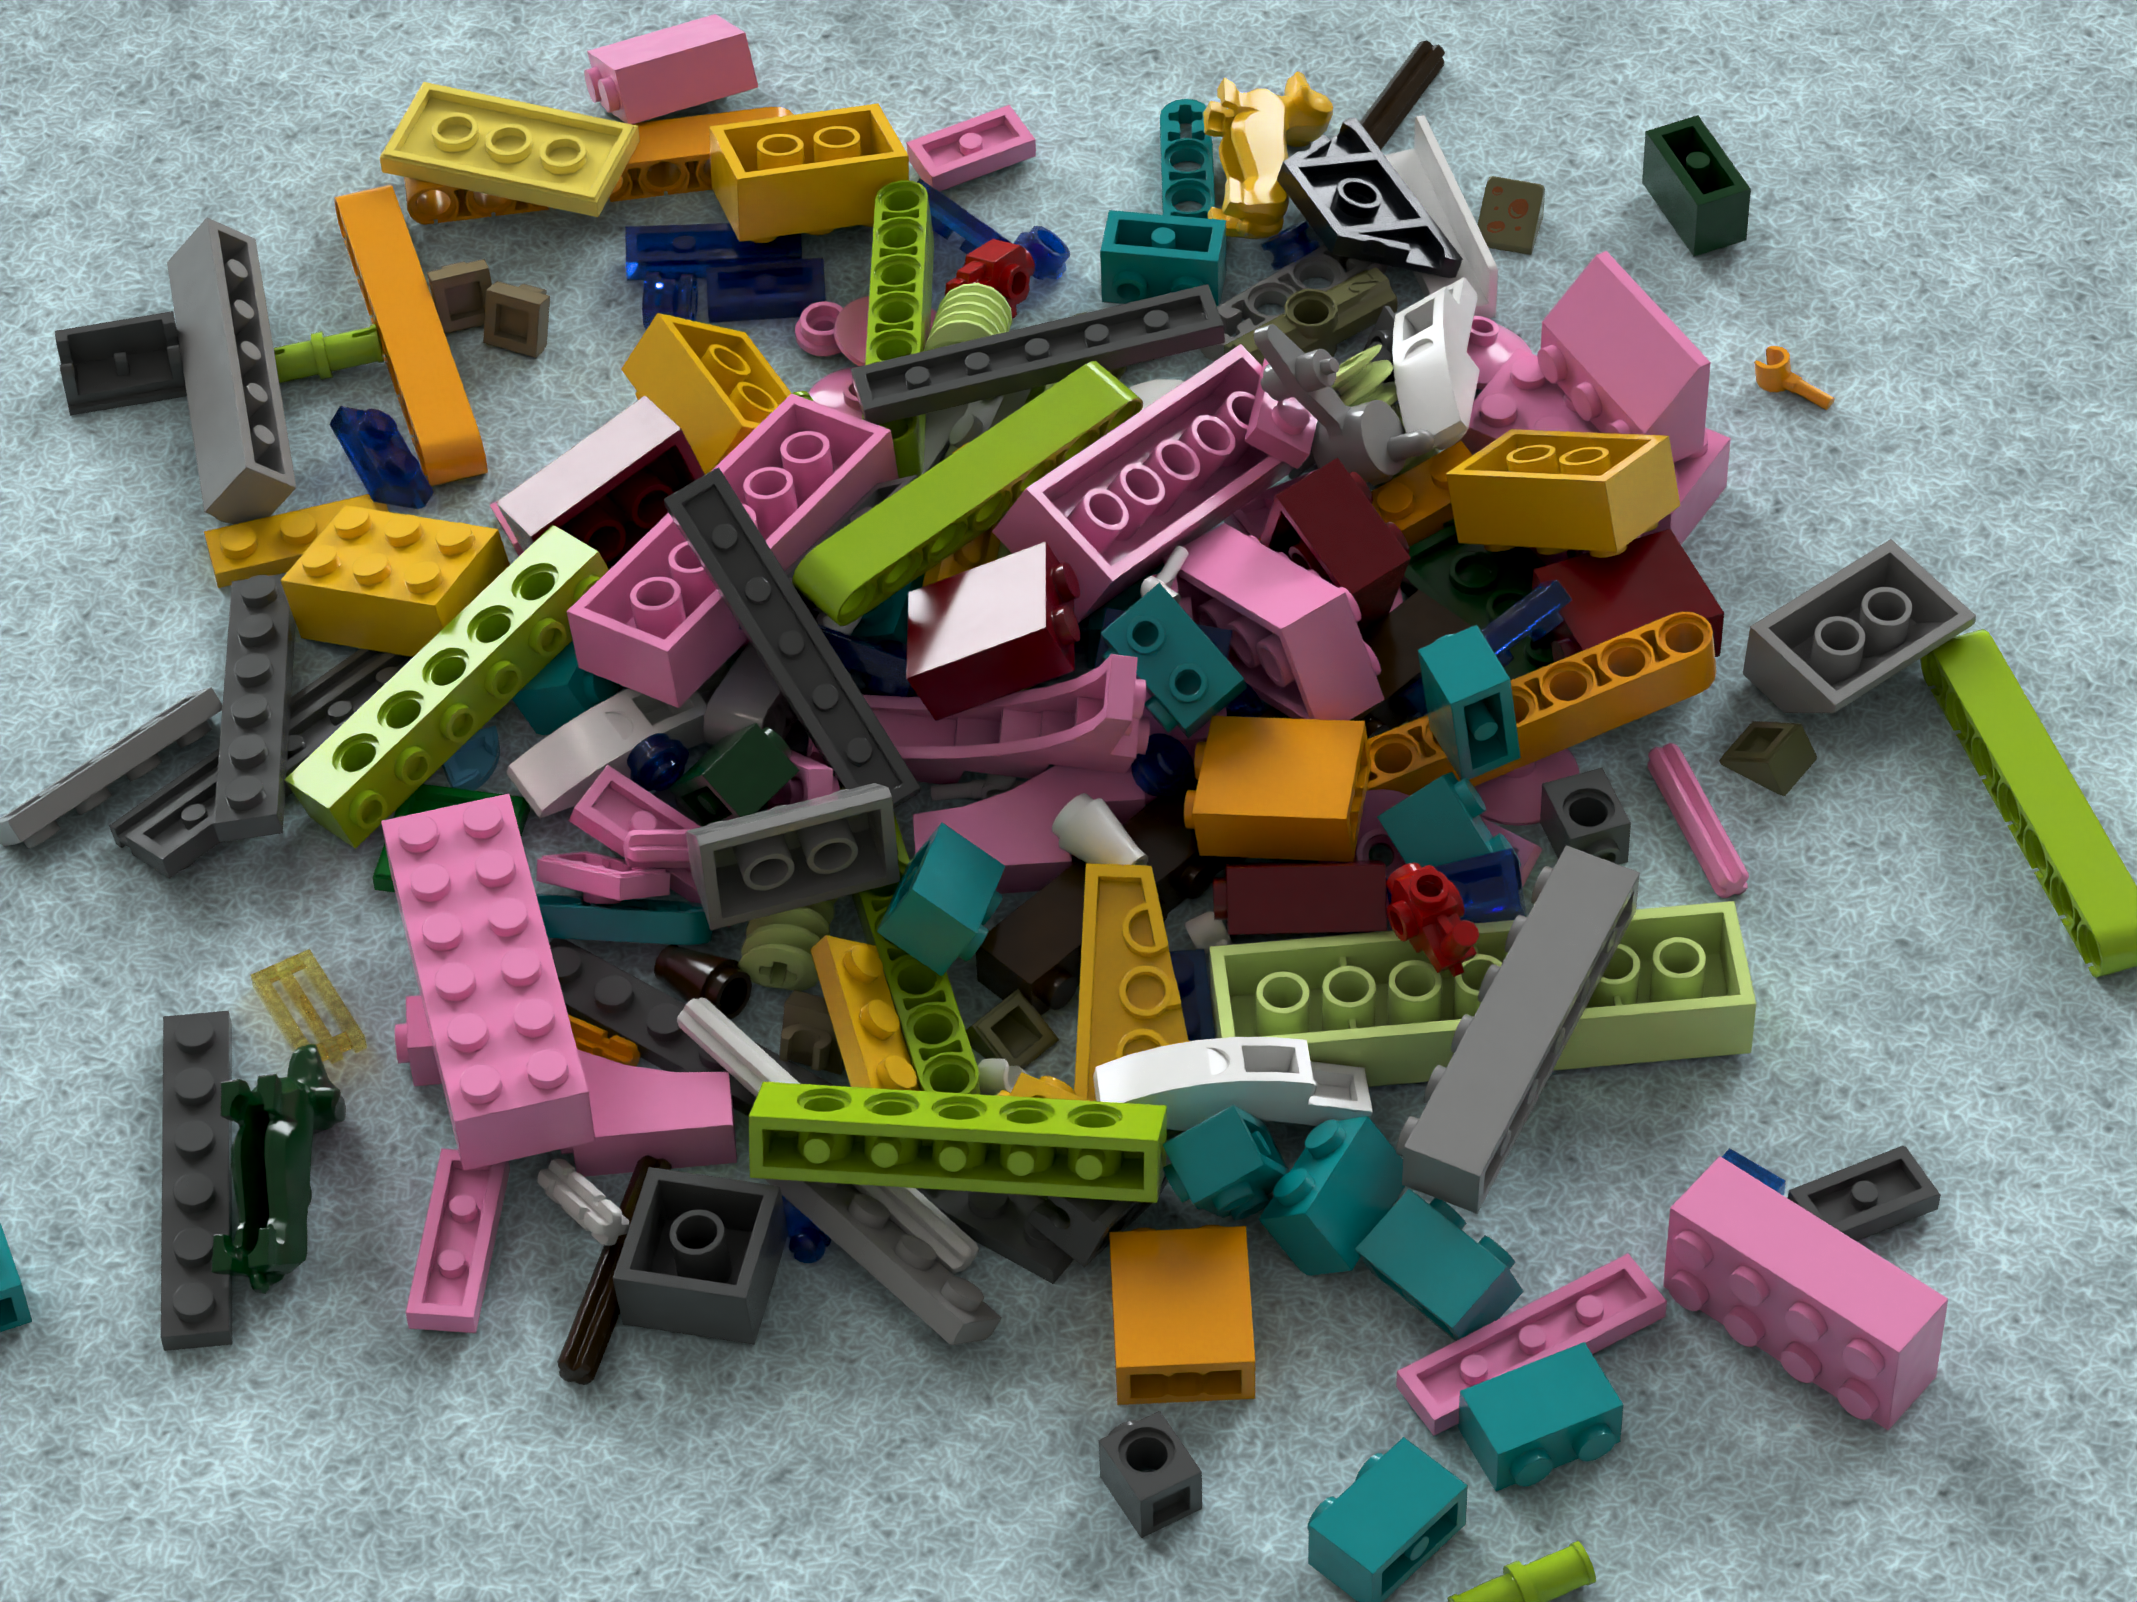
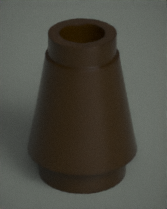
(706, 976)

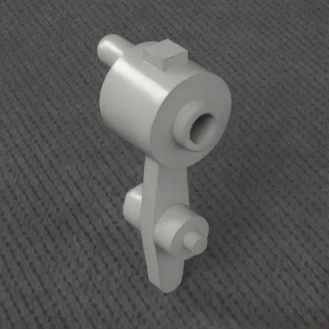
(1362, 436)

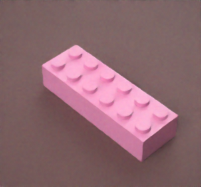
(1149, 483)
(657, 613)
(488, 982)

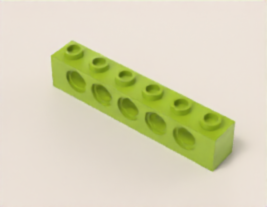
(447, 689)
(958, 1141)

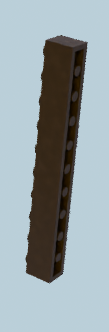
(1042, 939)

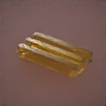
(328, 1046)

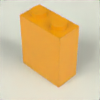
(1279, 788)
(1182, 1315)

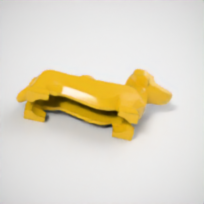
(1255, 147)

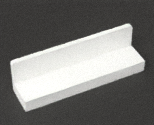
(1436, 188)

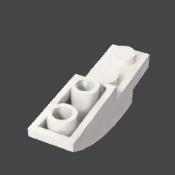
(1431, 363)
(570, 759)
(1257, 1074)

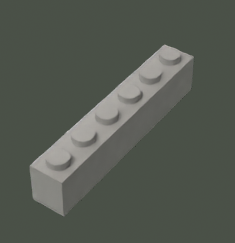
(230, 375)
(1518, 1030)

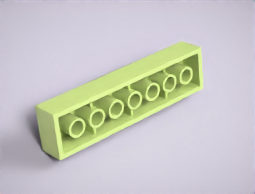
(1378, 1005)

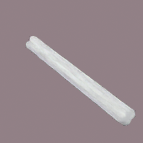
(754, 1066)

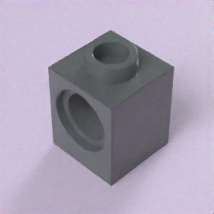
(1585, 816)
(1153, 1497)

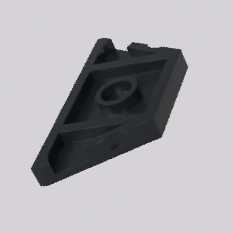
(1364, 205)

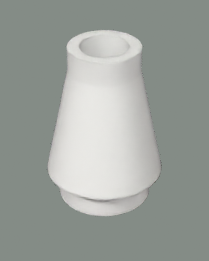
(1094, 833)

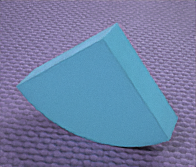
(474, 760)

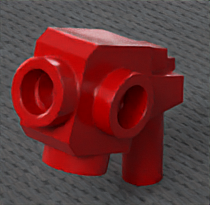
(1000, 266)
(1428, 914)

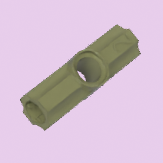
(1326, 318)

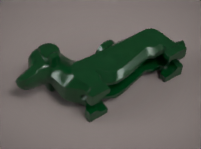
(274, 1166)

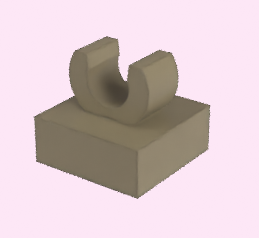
(460, 294)
(517, 318)
(809, 1034)

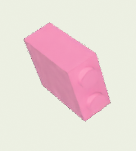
(671, 69)

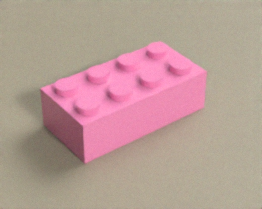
(1527, 401)
(1289, 626)
(1803, 1293)

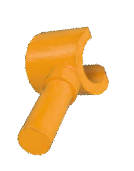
(1778, 377)

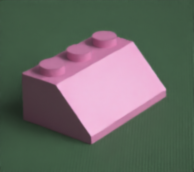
(1625, 360)

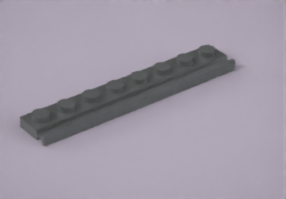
(178, 820)

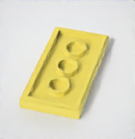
(510, 149)

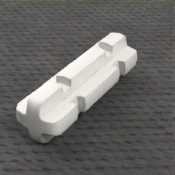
(583, 1202)

